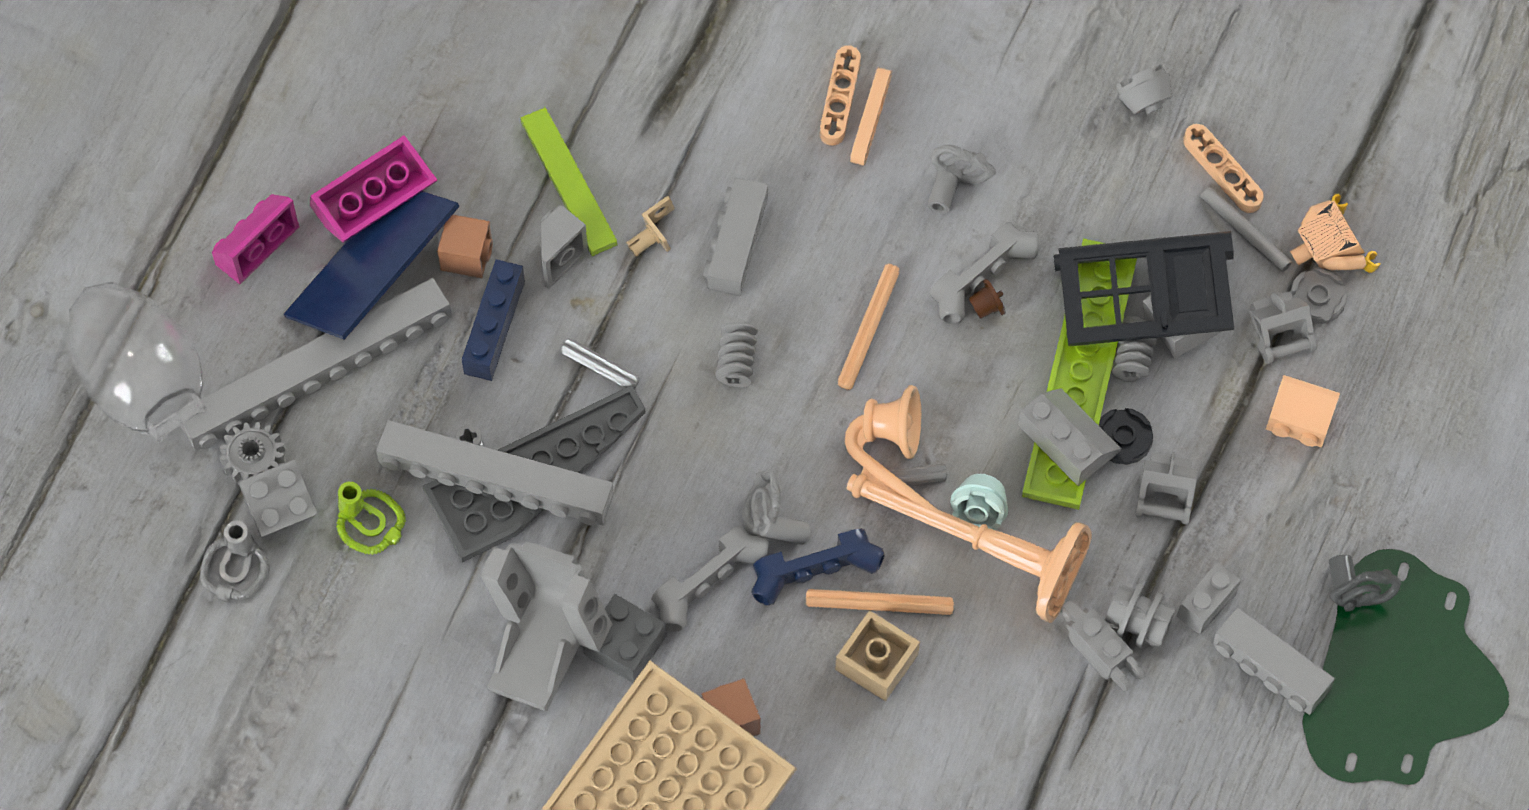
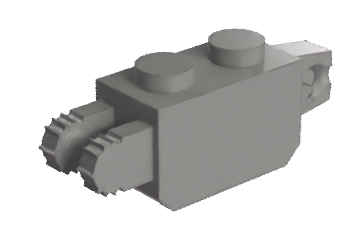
(1100, 645)

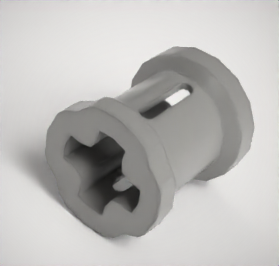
(469, 433)

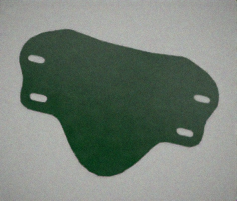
(1401, 678)

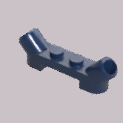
(851, 549)

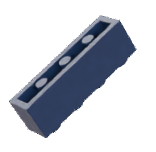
(493, 320)

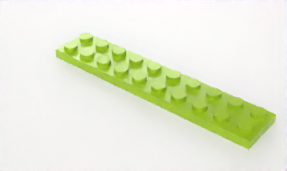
(1082, 374)

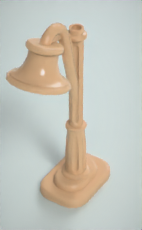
(901, 424)

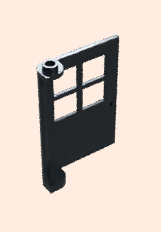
(1185, 287)

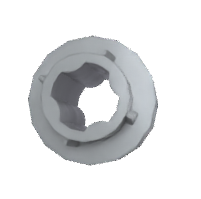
(1140, 615)

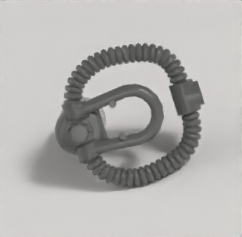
(1346, 588)

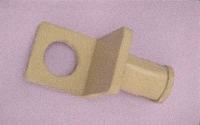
(651, 233)

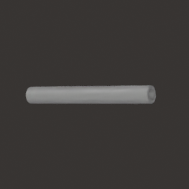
(1246, 229)

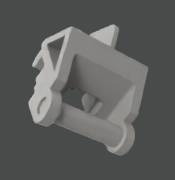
(1279, 315)
(1167, 476)

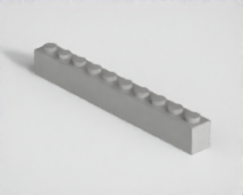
(316, 364)

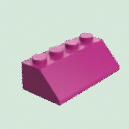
(372, 189)

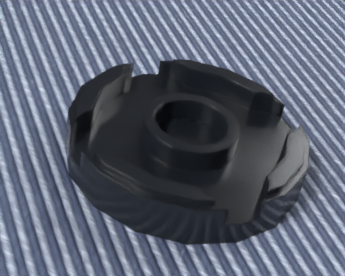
(1130, 432)

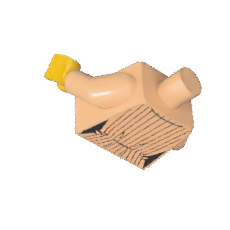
(1331, 240)

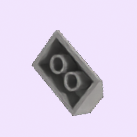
(1067, 435)

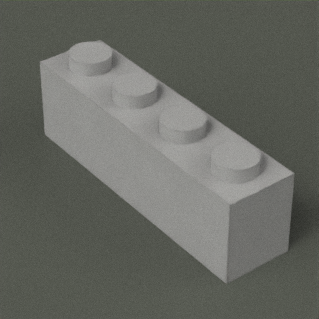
(737, 236)
(1273, 661)

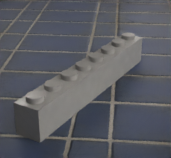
(495, 473)

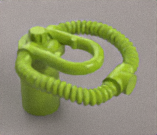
(351, 504)

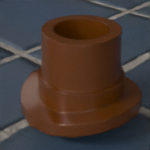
(987, 300)

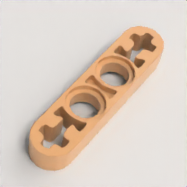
(840, 95)
(871, 116)
(1219, 170)

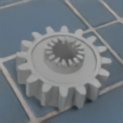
(251, 440)

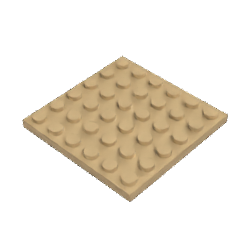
(671, 754)

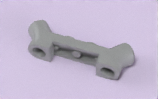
(1005, 244)
(734, 548)

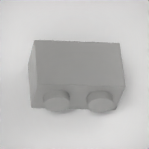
(1208, 598)

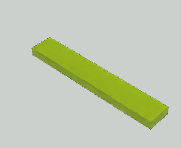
(568, 179)

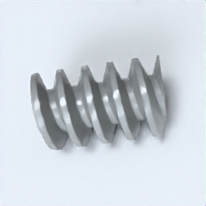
(736, 354)
(1133, 356)

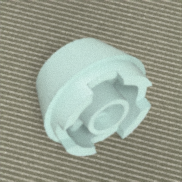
(980, 501)

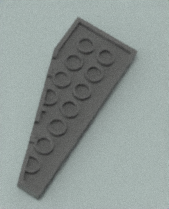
(572, 443)

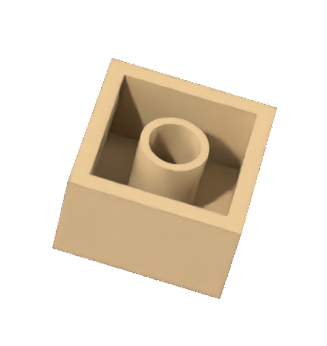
(877, 655)

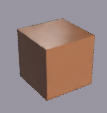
(465, 246)
(737, 704)

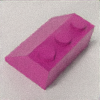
(256, 237)

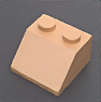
(1302, 411)

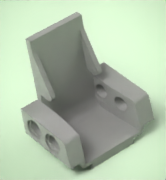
(553, 614)

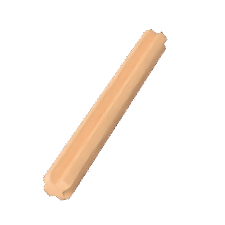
(868, 326)
(879, 601)

